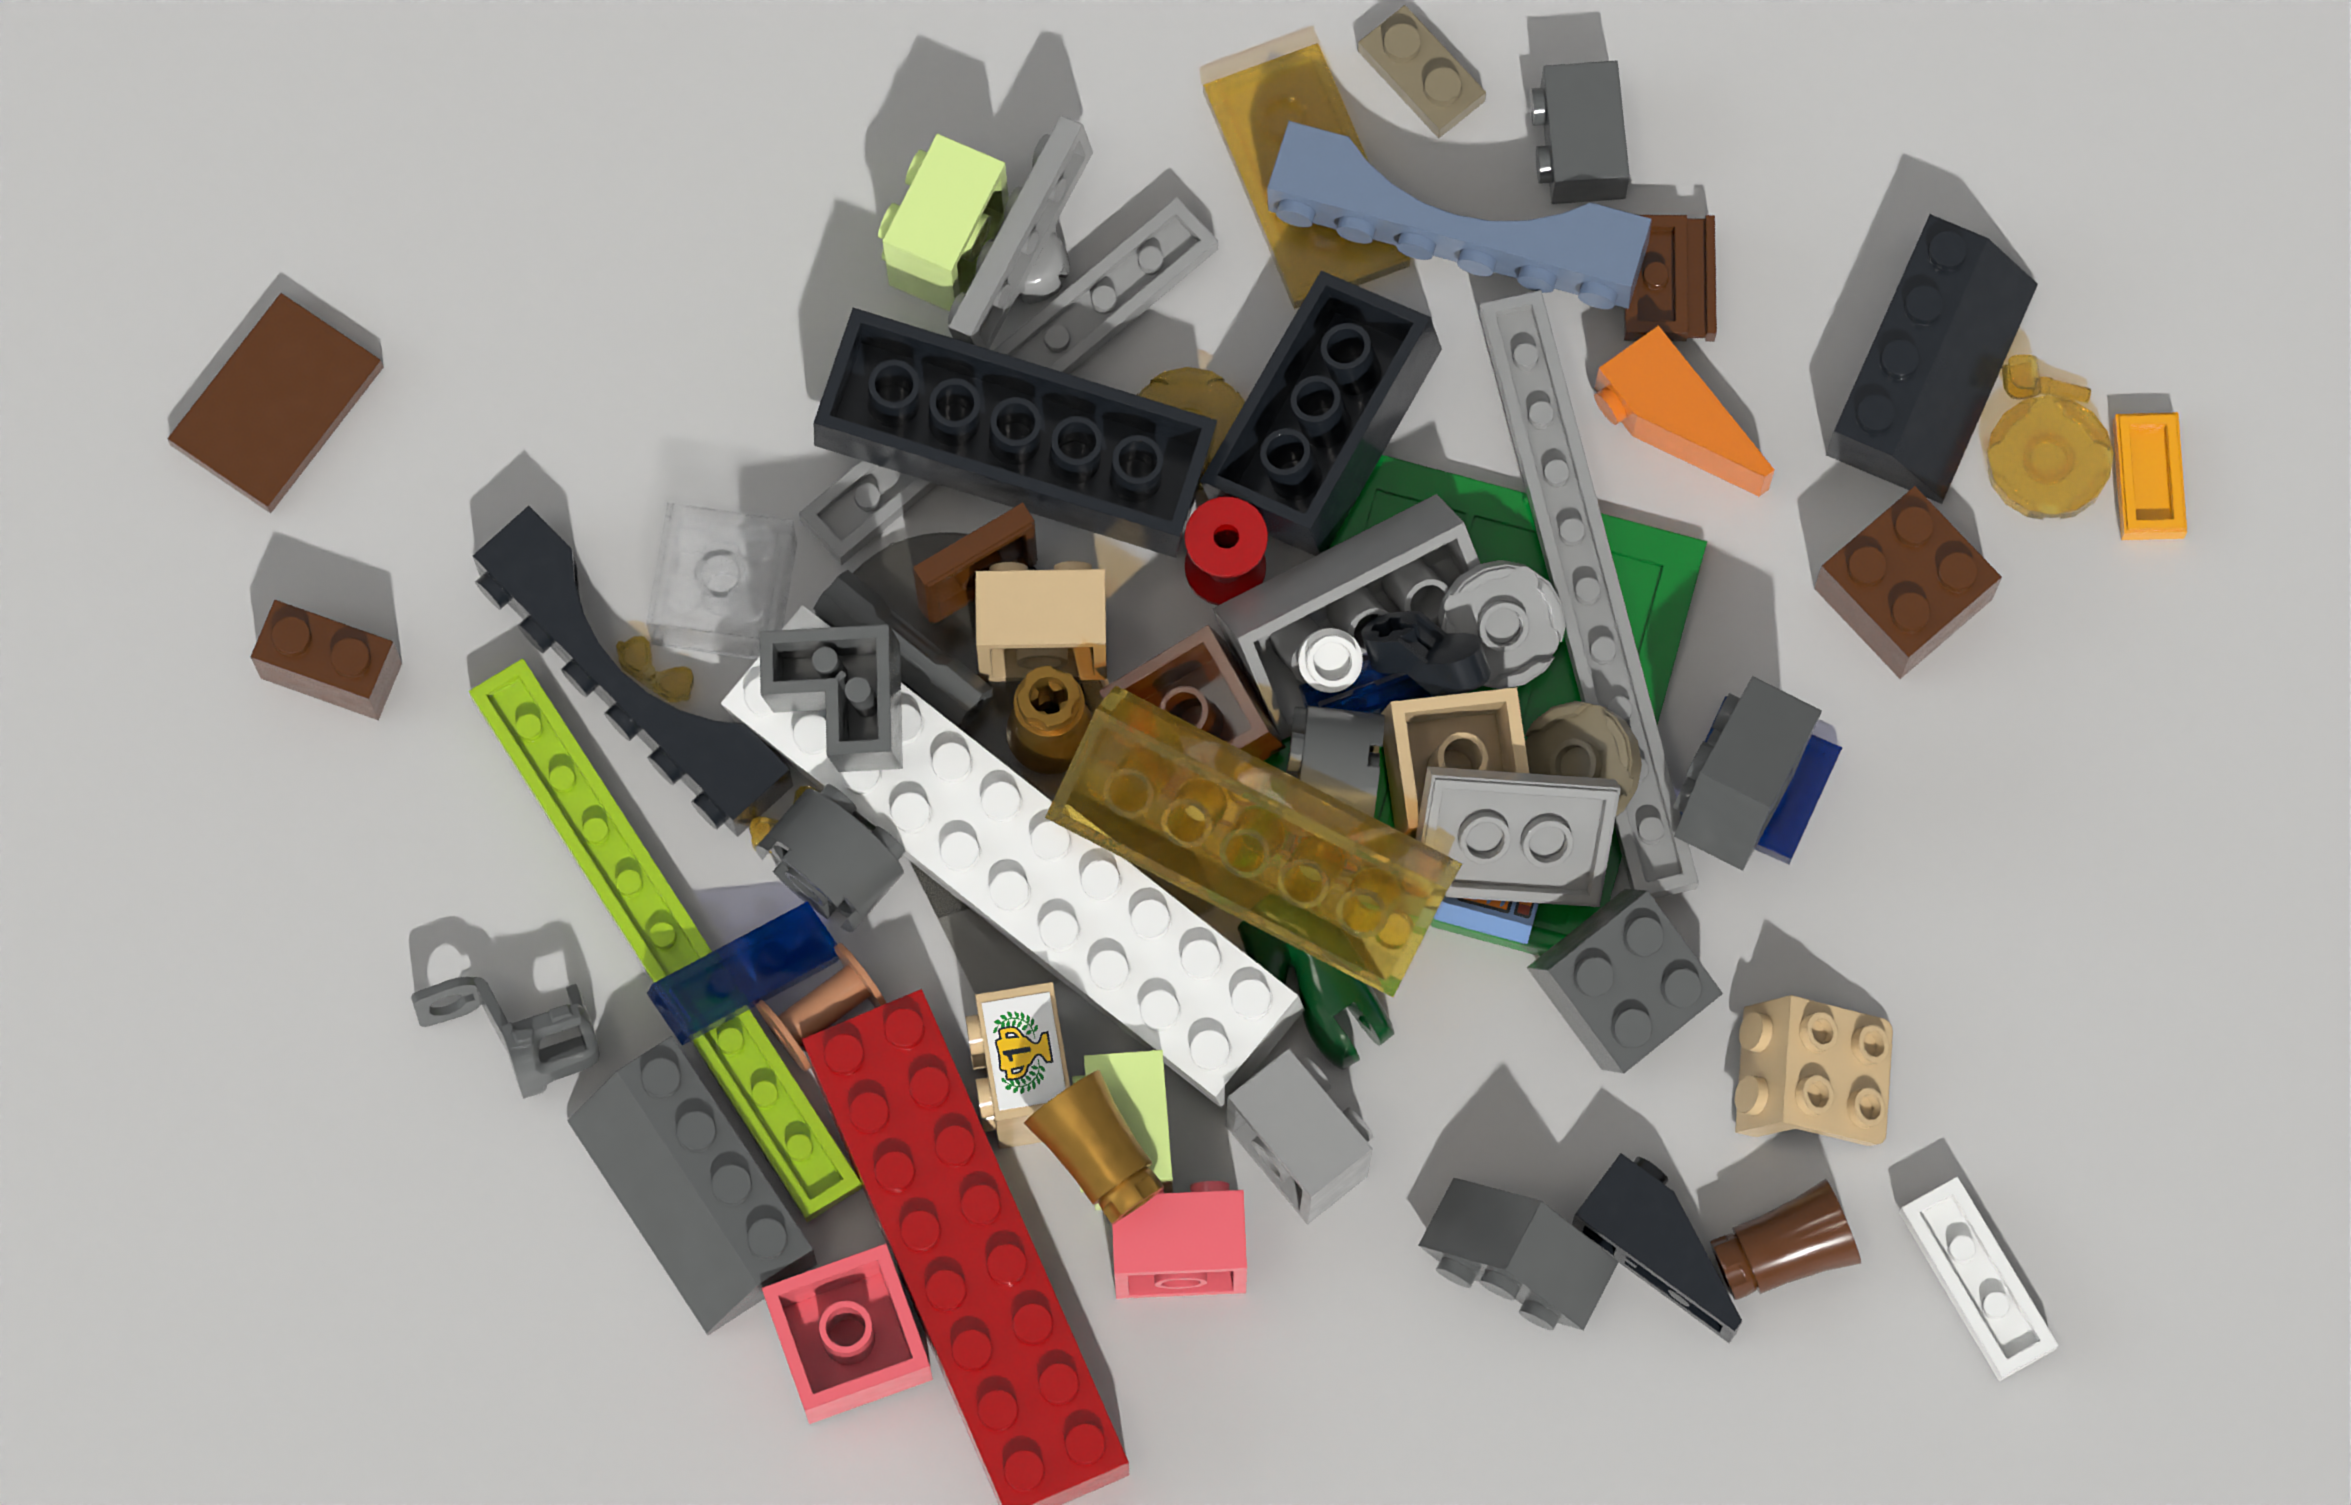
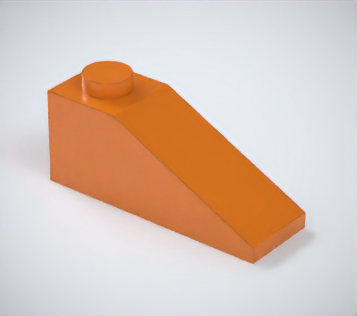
(1673, 409)

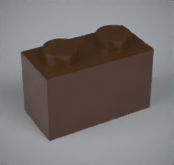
(326, 659)

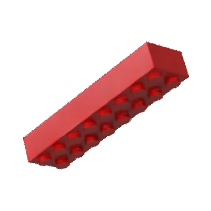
(965, 1255)

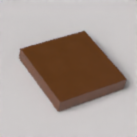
(948, 577)

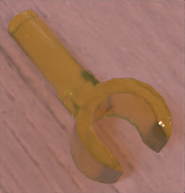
(2023, 381)

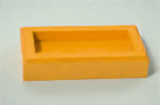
(2149, 476)

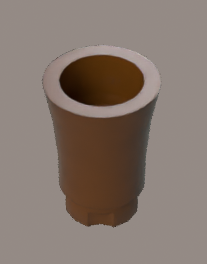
(1787, 1244)

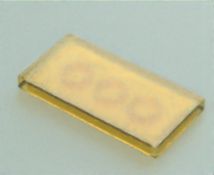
(1252, 120)

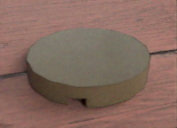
(1585, 742)

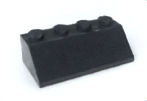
(1933, 360)

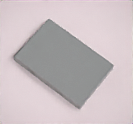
(1521, 833)

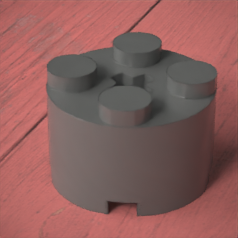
(1338, 753)
(833, 856)

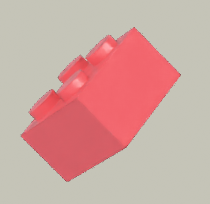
(1183, 1244)
(847, 1333)

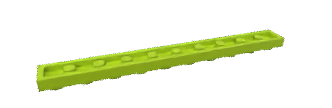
(661, 934)

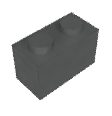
(1582, 132)

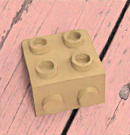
(1813, 1071)

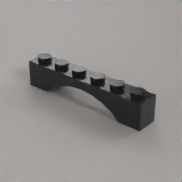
(717, 760)

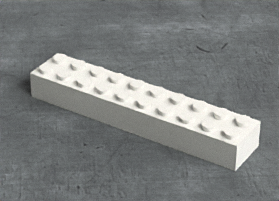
(1048, 889)

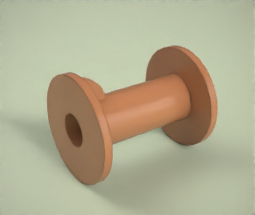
(822, 1006)

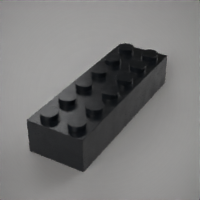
(1014, 432)

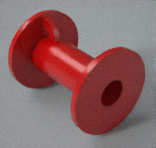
(1225, 549)

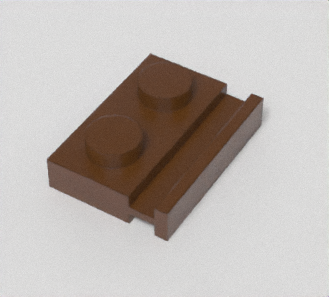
(1676, 281)

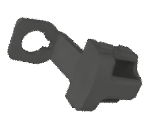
(532, 1066)

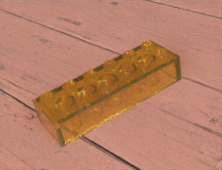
(1253, 840)

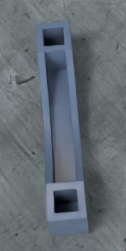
(1580, 252)

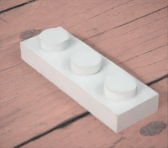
(1978, 1279)

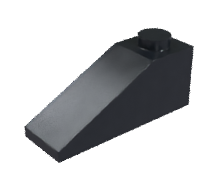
(1650, 1235)

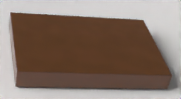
(275, 402)

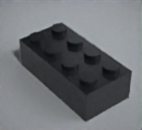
(1324, 411)

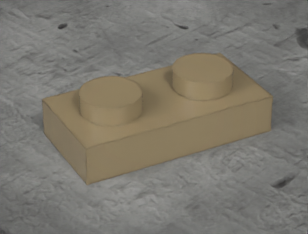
(1421, 71)

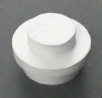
(1330, 660)

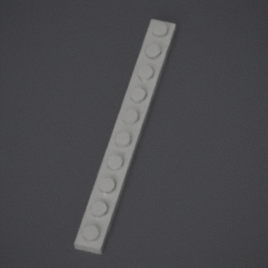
(1585, 577)

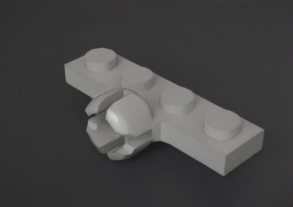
(1026, 251)

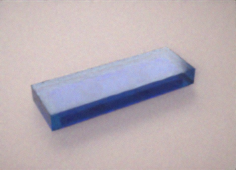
(744, 973)

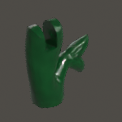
(1323, 994)

